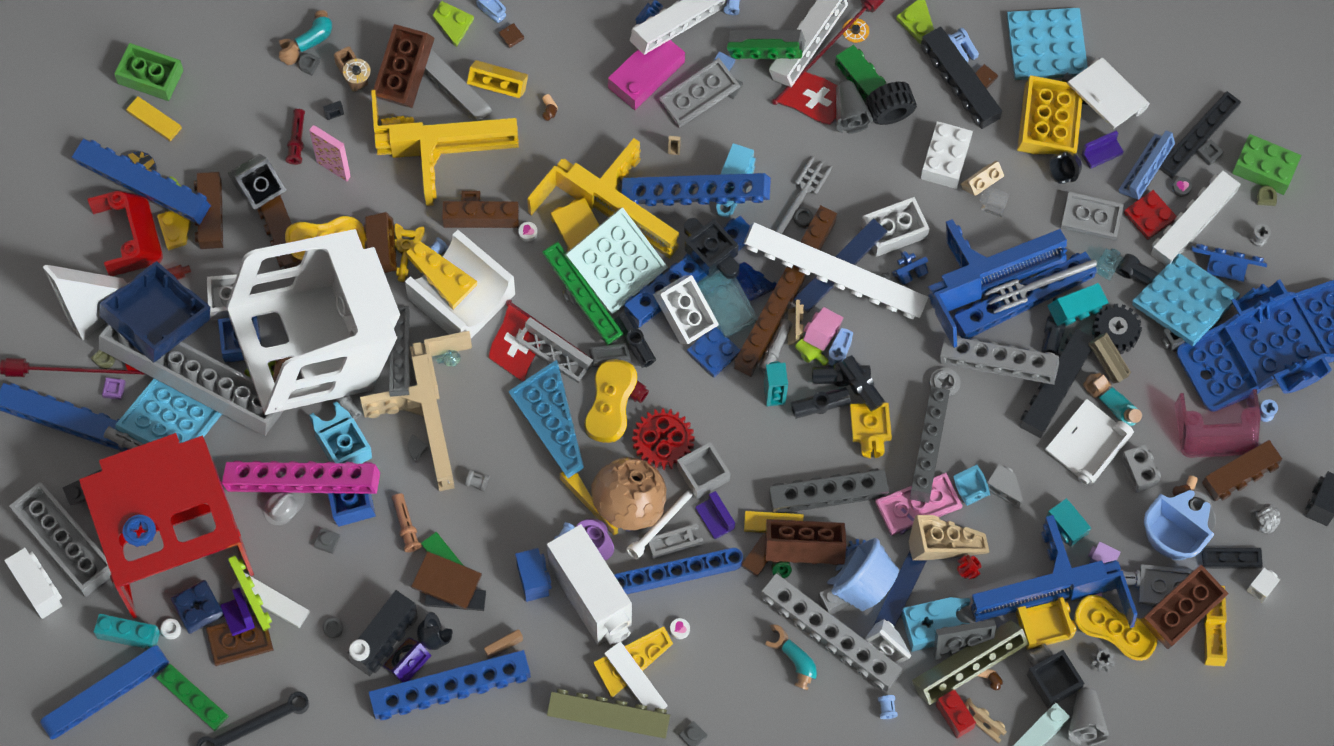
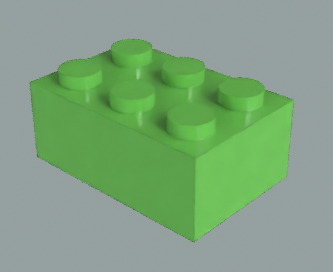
(149, 72)
(1266, 164)

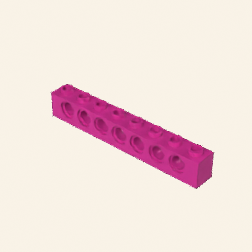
(309, 483)

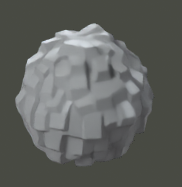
(1265, 518)

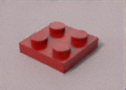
(1150, 214)

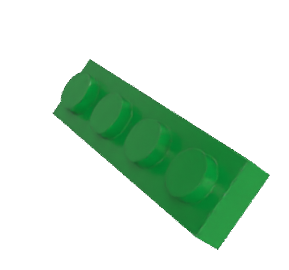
(192, 697)

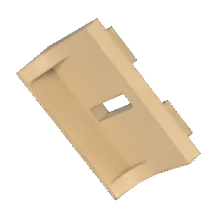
(795, 315)

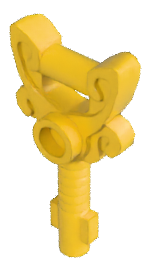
(404, 245)

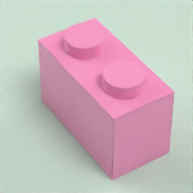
(823, 328)

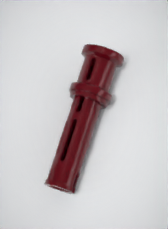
(295, 143)

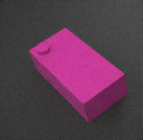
(645, 73)

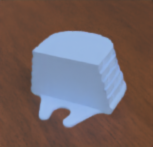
(1176, 528)
(865, 575)

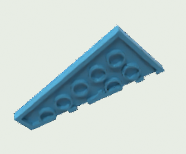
(547, 410)

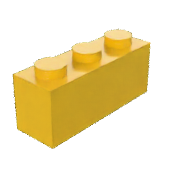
(497, 79)

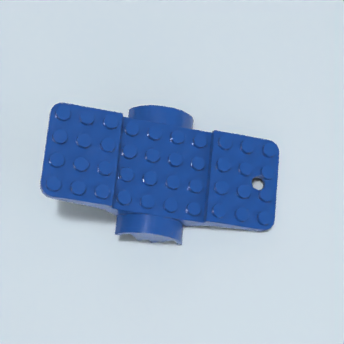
(1269, 342)

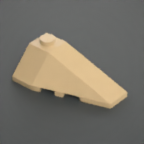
(940, 539)

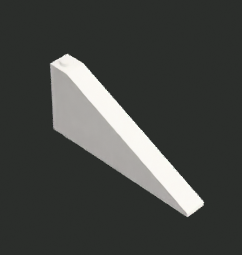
(81, 296)

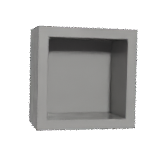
(703, 470)

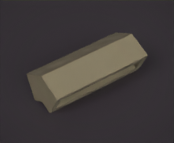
(1110, 358)

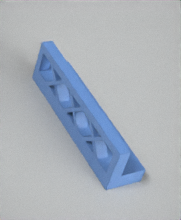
(1150, 167)

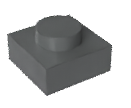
(327, 541)
(693, 735)

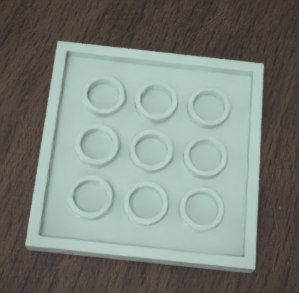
(616, 260)

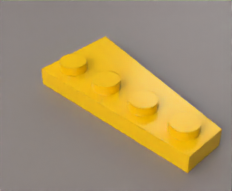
(446, 277)
(643, 651)

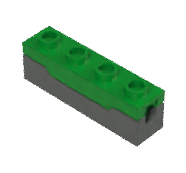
(766, 44)

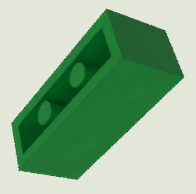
(858, 70)

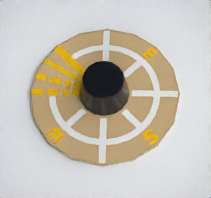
(356, 71)

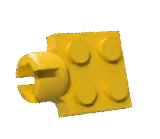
(870, 428)

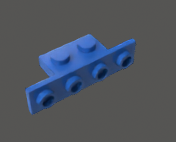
(1228, 265)

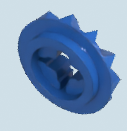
(133, 524)

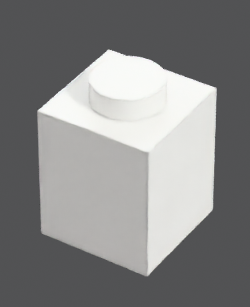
(1263, 584)

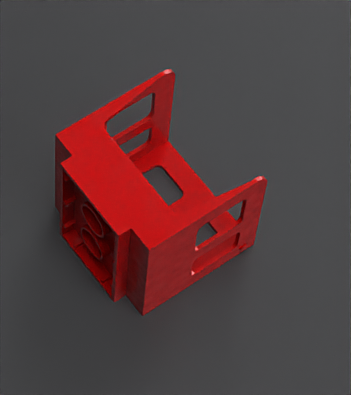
(170, 486)

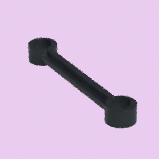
(257, 722)

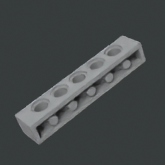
(1006, 366)

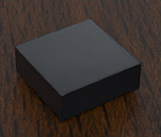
(333, 110)

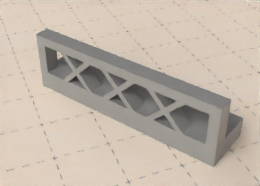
(557, 343)

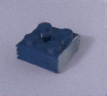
(208, 611)

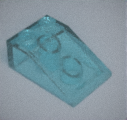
(728, 303)

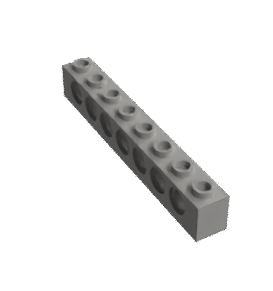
(779, 586)

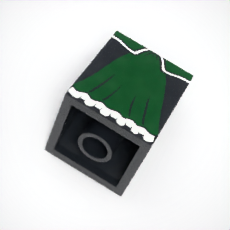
(257, 181)

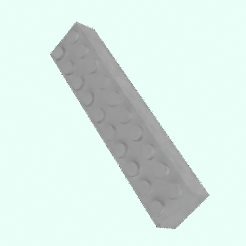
(198, 378)

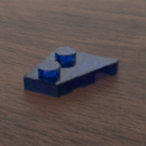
(753, 282)

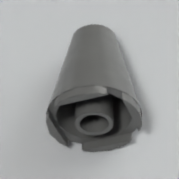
(851, 110)

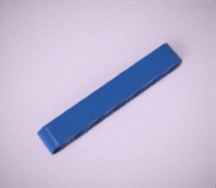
(684, 566)
(104, 692)

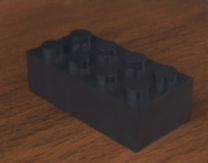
(385, 631)

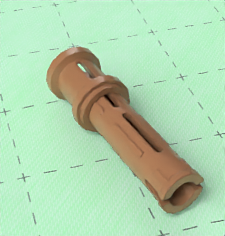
(407, 531)

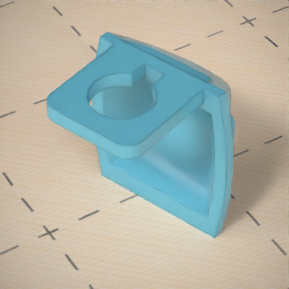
(971, 485)

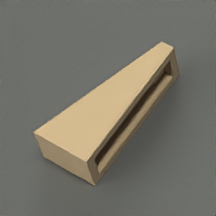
(674, 145)

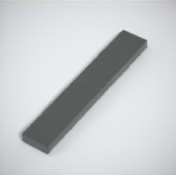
(400, 356)

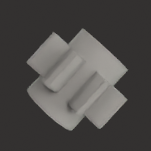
(1104, 654)

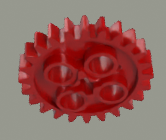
(651, 428)

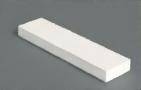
(277, 603)
(634, 677)

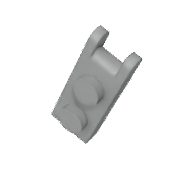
(674, 541)

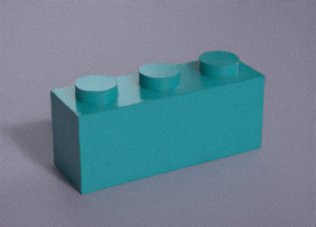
(1078, 305)
(775, 384)
(126, 632)

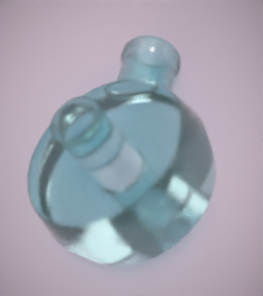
(451, 358)

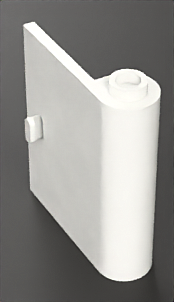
(1108, 93)
(1091, 445)

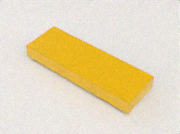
(154, 118)
(757, 520)

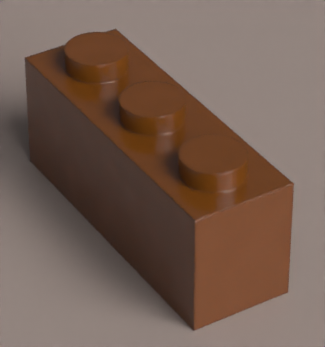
(380, 235)

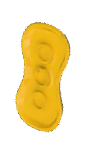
(305, 230)
(607, 416)
(1102, 620)

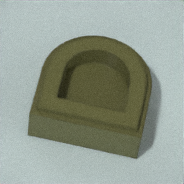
(1267, 196)
(103, 359)

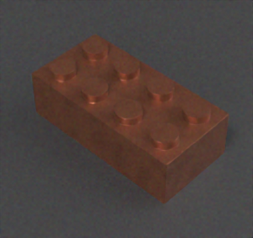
(403, 65)
(805, 541)
(1184, 606)

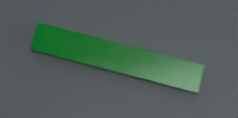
(582, 293)

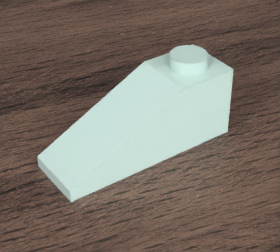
(1045, 727)

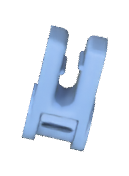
(493, 9)
(961, 40)
(840, 346)

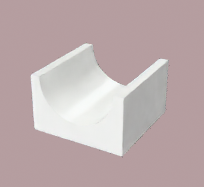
(480, 305)

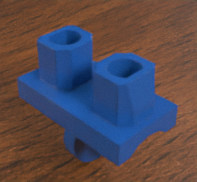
(648, 11)
(918, 265)

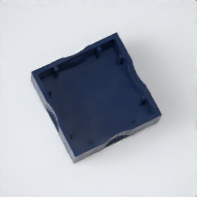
(155, 311)

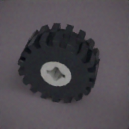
(1110, 319)

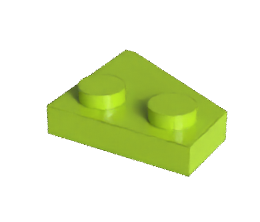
(916, 20)
(453, 21)

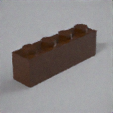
(480, 214)
(276, 224)
(211, 228)
(1242, 470)

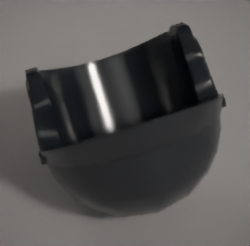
(1065, 167)
(431, 634)

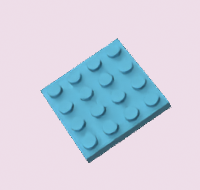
(1046, 43)
(1185, 299)
(164, 412)

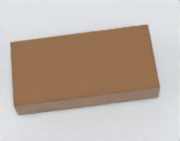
(503, 644)

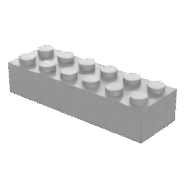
(62, 538)

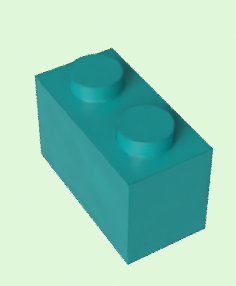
(1069, 522)

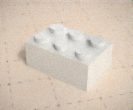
(946, 155)
(903, 225)
(686, 309)
(34, 582)

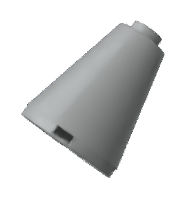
(1087, 719)

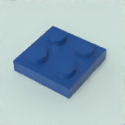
(713, 351)

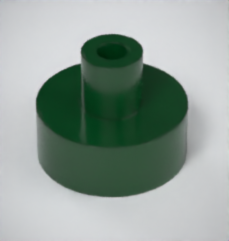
(781, 568)

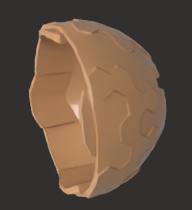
(625, 501)

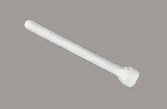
(636, 549)

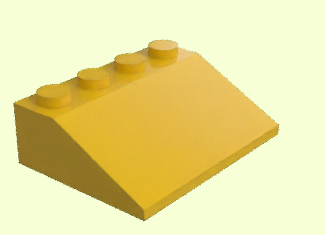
(1049, 117)

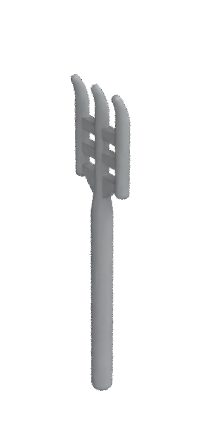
(805, 188)
(1021, 289)

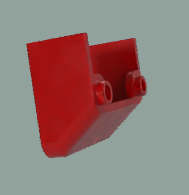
(145, 247)

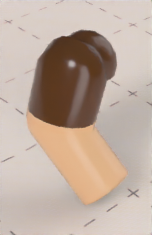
(551, 109)
(1190, 485)
(994, 678)

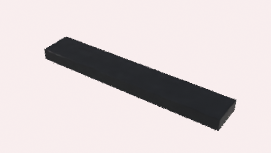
(1199, 134)

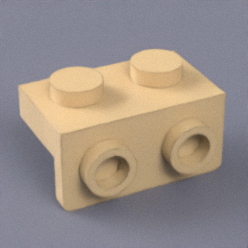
(983, 179)

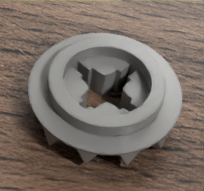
(942, 374)

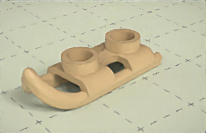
(981, 716)

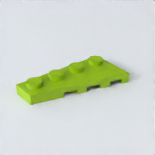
(247, 585)

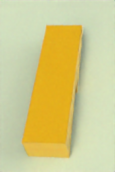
(578, 488)
(1216, 635)

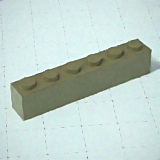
(969, 663)
(609, 715)

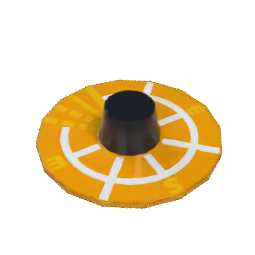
(857, 31)

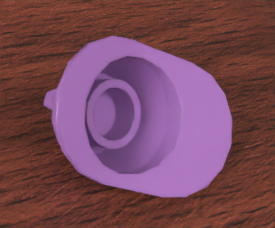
(599, 535)

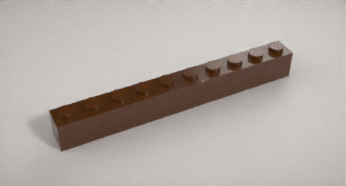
(782, 296)

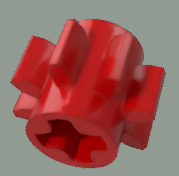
(969, 567)

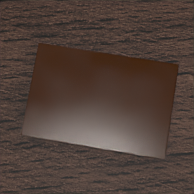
(446, 580)
(231, 648)

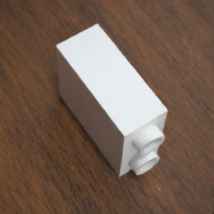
(590, 586)

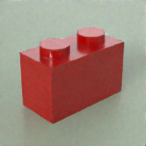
(955, 713)

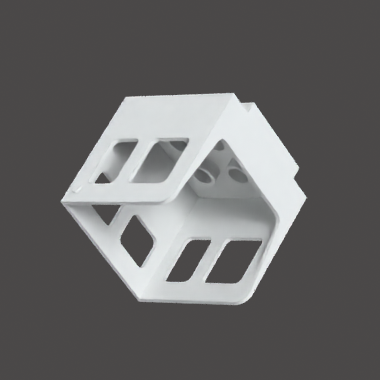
(333, 314)

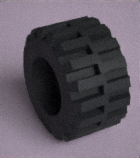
(891, 103)

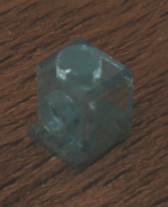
(1104, 267)

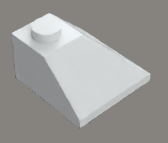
(888, 641)

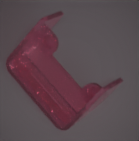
(1218, 439)

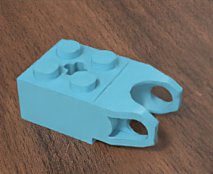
(739, 161)
(341, 438)
(936, 614)

